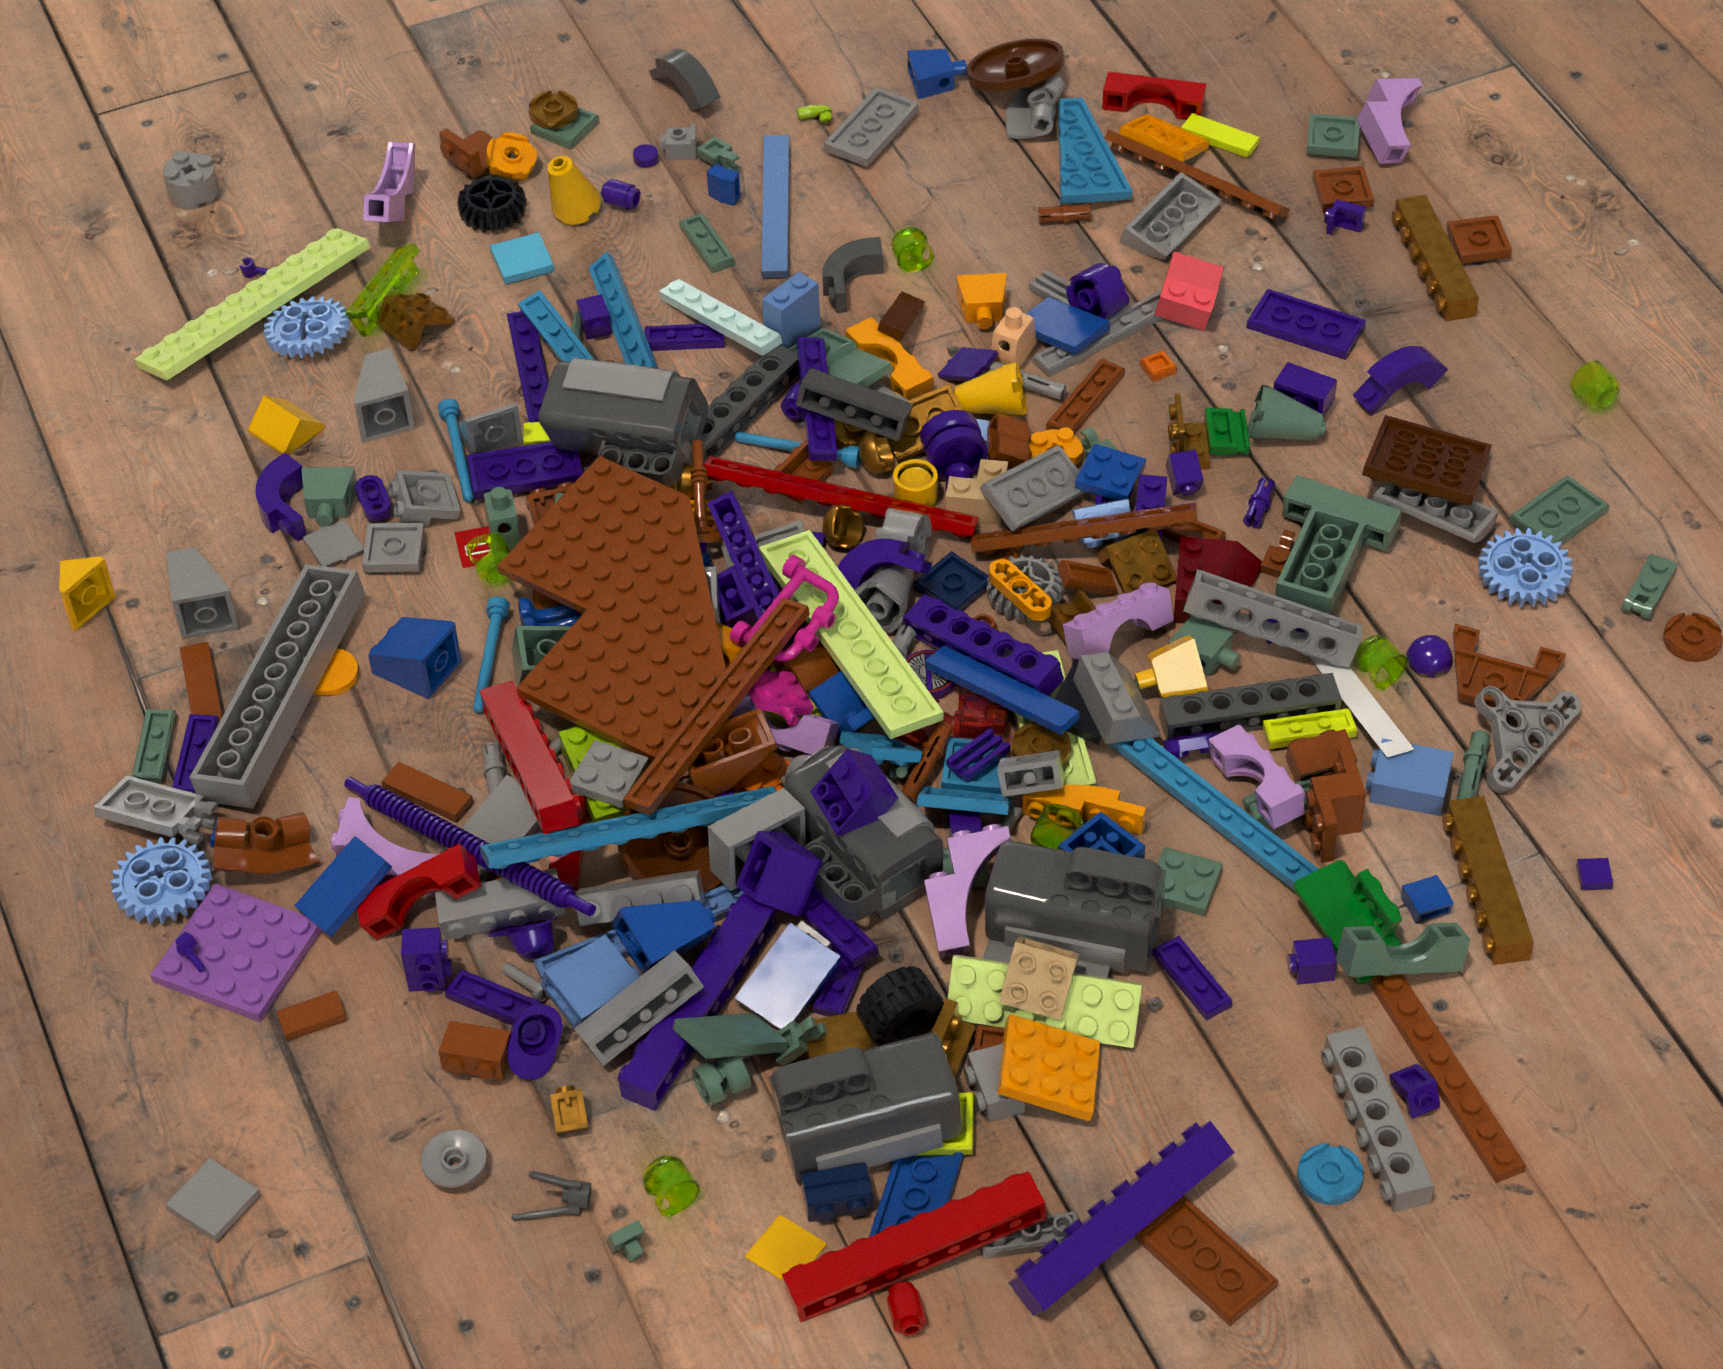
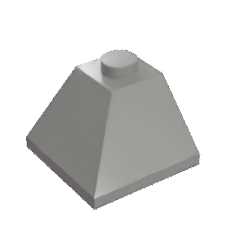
(492, 430)

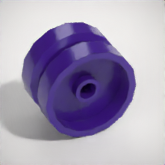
(953, 439)

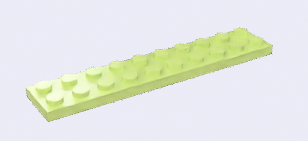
(251, 303)
(858, 642)

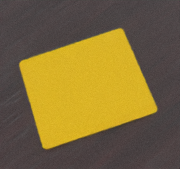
(784, 1246)

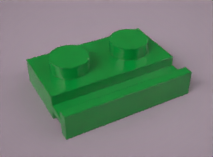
(1226, 431)

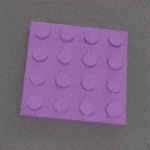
(246, 952)

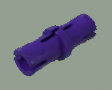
(1259, 502)

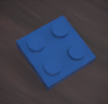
(1110, 473)

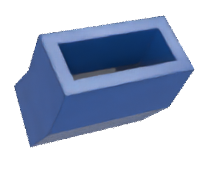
(723, 184)
(1426, 899)

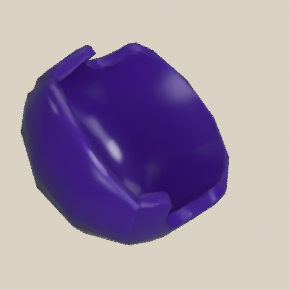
(1429, 655)

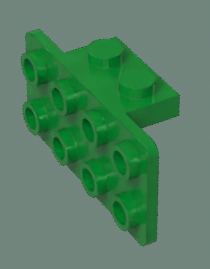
(1342, 900)

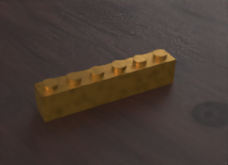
(1435, 258)
(1488, 880)

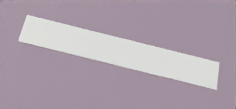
(1366, 709)

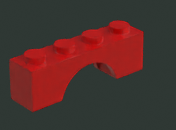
(1127, 90)
(388, 904)

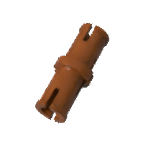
(1064, 213)

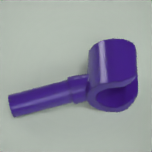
(250, 269)
(184, 947)

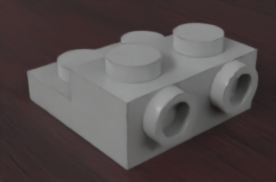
(423, 496)

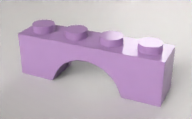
(1093, 631)
(807, 736)
(1240, 755)

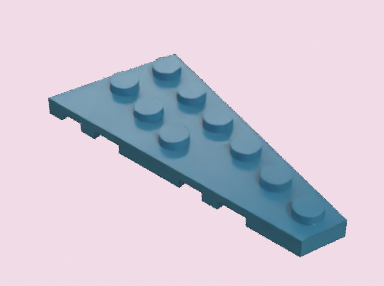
(1085, 160)

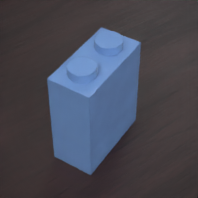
(793, 309)
(1410, 779)
(588, 979)

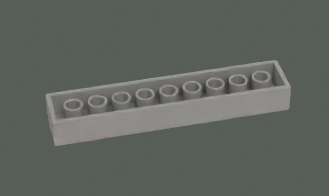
(278, 686)

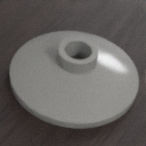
(451, 1148)

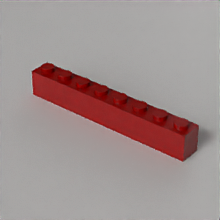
(531, 757)
(914, 1246)

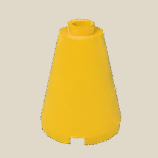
(571, 192)
(994, 392)

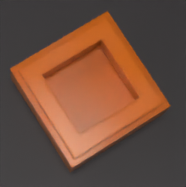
(1158, 366)

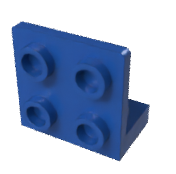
(841, 703)

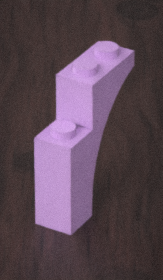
(1382, 117)
(387, 200)
(353, 823)
(949, 894)

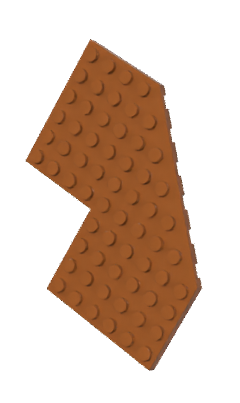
(647, 625)

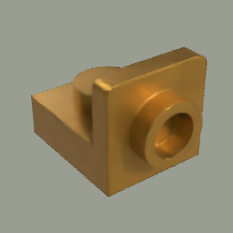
(568, 1109)

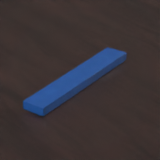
(1002, 690)

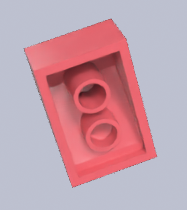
(1189, 291)

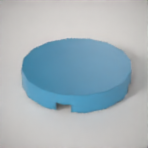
(1330, 1174)

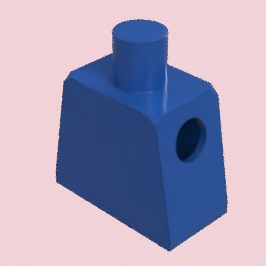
(933, 71)

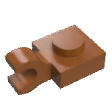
(1277, 556)

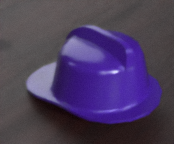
(529, 939)
(534, 1041)

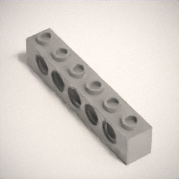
(1264, 606)
(1400, 1190)

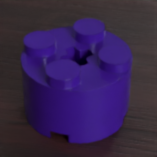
(1098, 290)

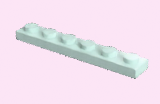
(720, 317)

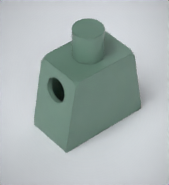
(328, 492)
(499, 510)
(1212, 643)

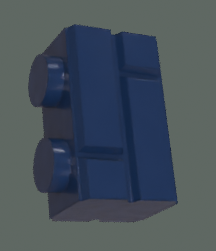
(837, 1192)

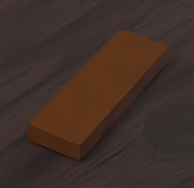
(901, 315)

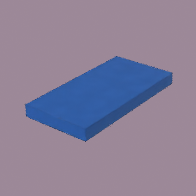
(915, 1187)

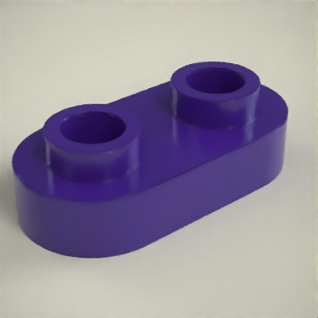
(373, 498)
(1181, 745)

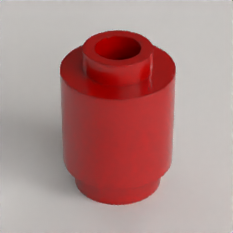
(906, 1308)

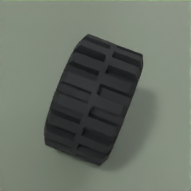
(899, 1006)

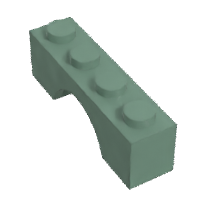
(1437, 949)

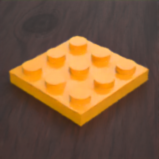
(1048, 1067)

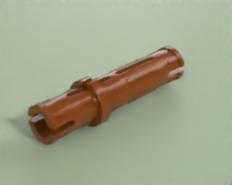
(931, 752)

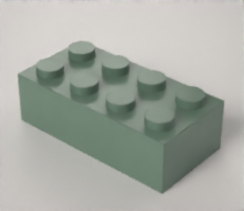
(1321, 559)

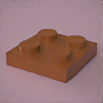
(1343, 184)
(1479, 239)

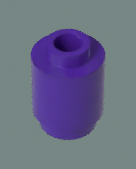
(620, 194)
(789, 406)

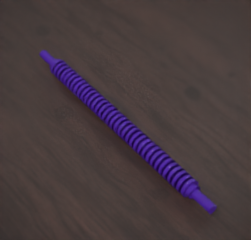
(450, 835)

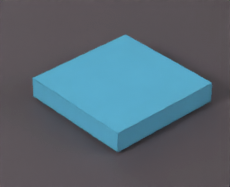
(522, 258)

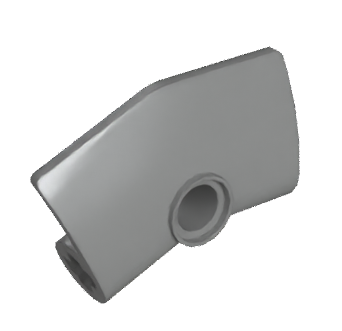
(1033, 109)

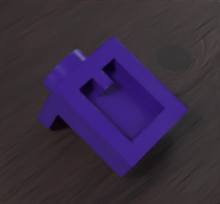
(1417, 1088)

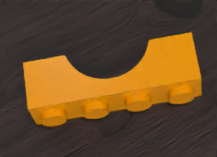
(908, 376)

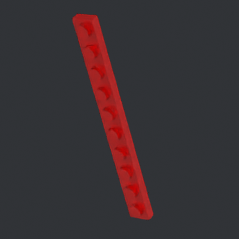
(832, 494)

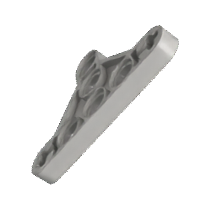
(1514, 740)

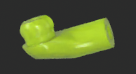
(812, 111)

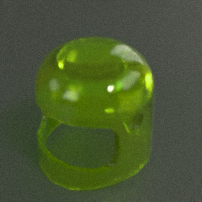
(911, 242)
(1595, 385)
(487, 566)
(1377, 653)
(1047, 832)
(672, 1180)

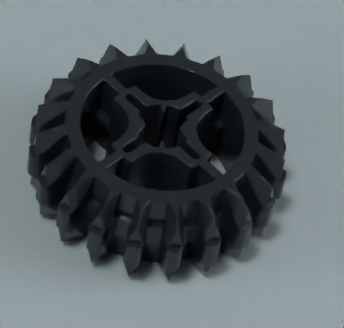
(492, 203)

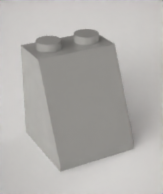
(382, 398)
(199, 595)

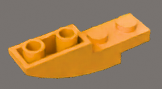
(1088, 802)

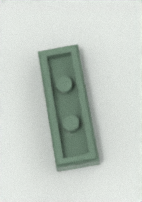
(707, 243)
(154, 745)

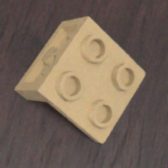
(1039, 977)

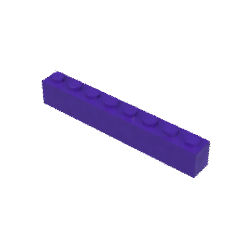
(719, 969)
(1121, 1217)

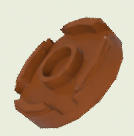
(1692, 637)

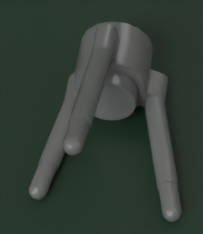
(574, 1193)

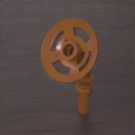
(699, 482)

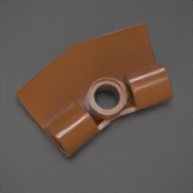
(809, 667)
(243, 850)

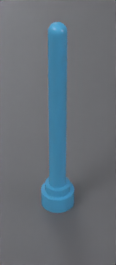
(450, 412)
(847, 455)
(497, 612)

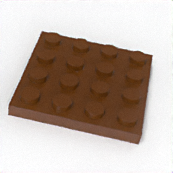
(1427, 460)

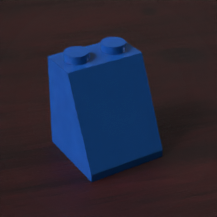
(417, 654)
(659, 929)

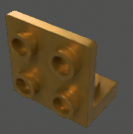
(406, 316)
(1187, 435)
(1139, 561)

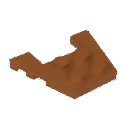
(1516, 681)

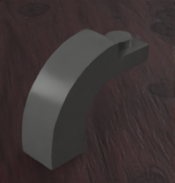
(688, 76)
(847, 263)

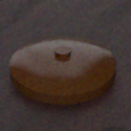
(1015, 64)
(669, 850)

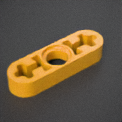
(1020, 600)

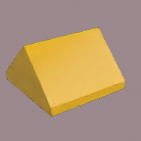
(283, 425)
(84, 588)

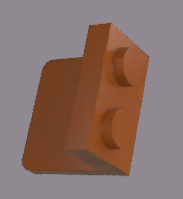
(466, 153)

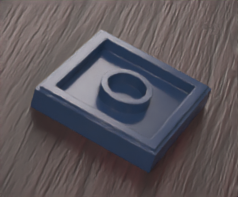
(953, 582)

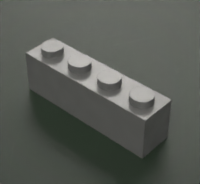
(854, 404)

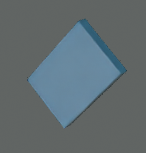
(964, 800)

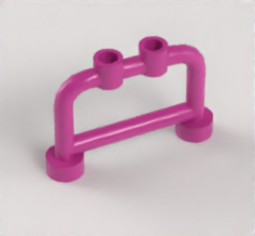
(822, 616)

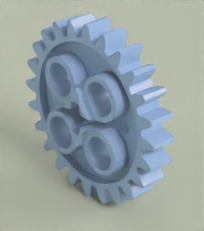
(288, 327)
(1525, 567)
(161, 880)

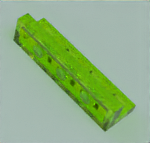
(387, 276)

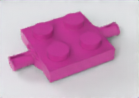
(782, 695)

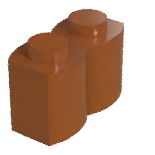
(1008, 440)

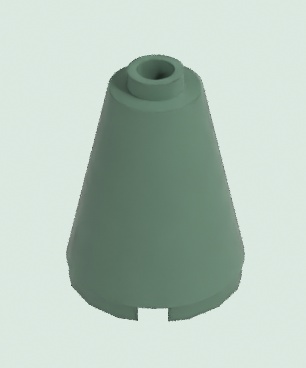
(1283, 418)

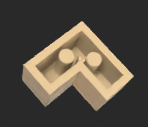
(965, 495)

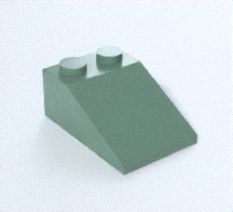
(532, 645)

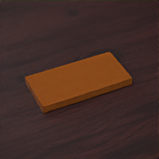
(1207, 1260)

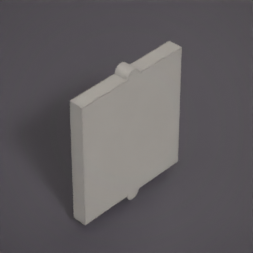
(334, 544)

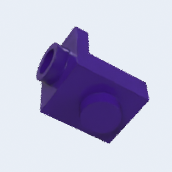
(1345, 216)

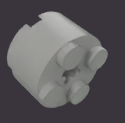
(190, 179)
(906, 527)

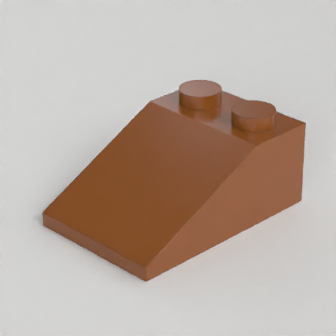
(733, 752)

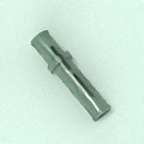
(1474, 759)

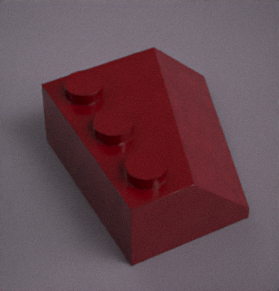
(1219, 557)

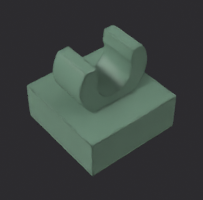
(627, 1239)

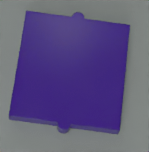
(968, 364)

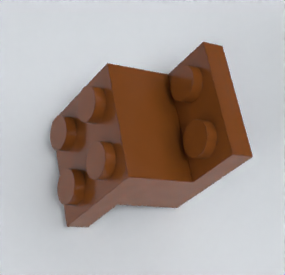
(1334, 805)

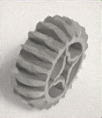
(1041, 573)

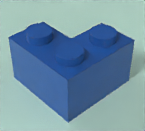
(1104, 835)

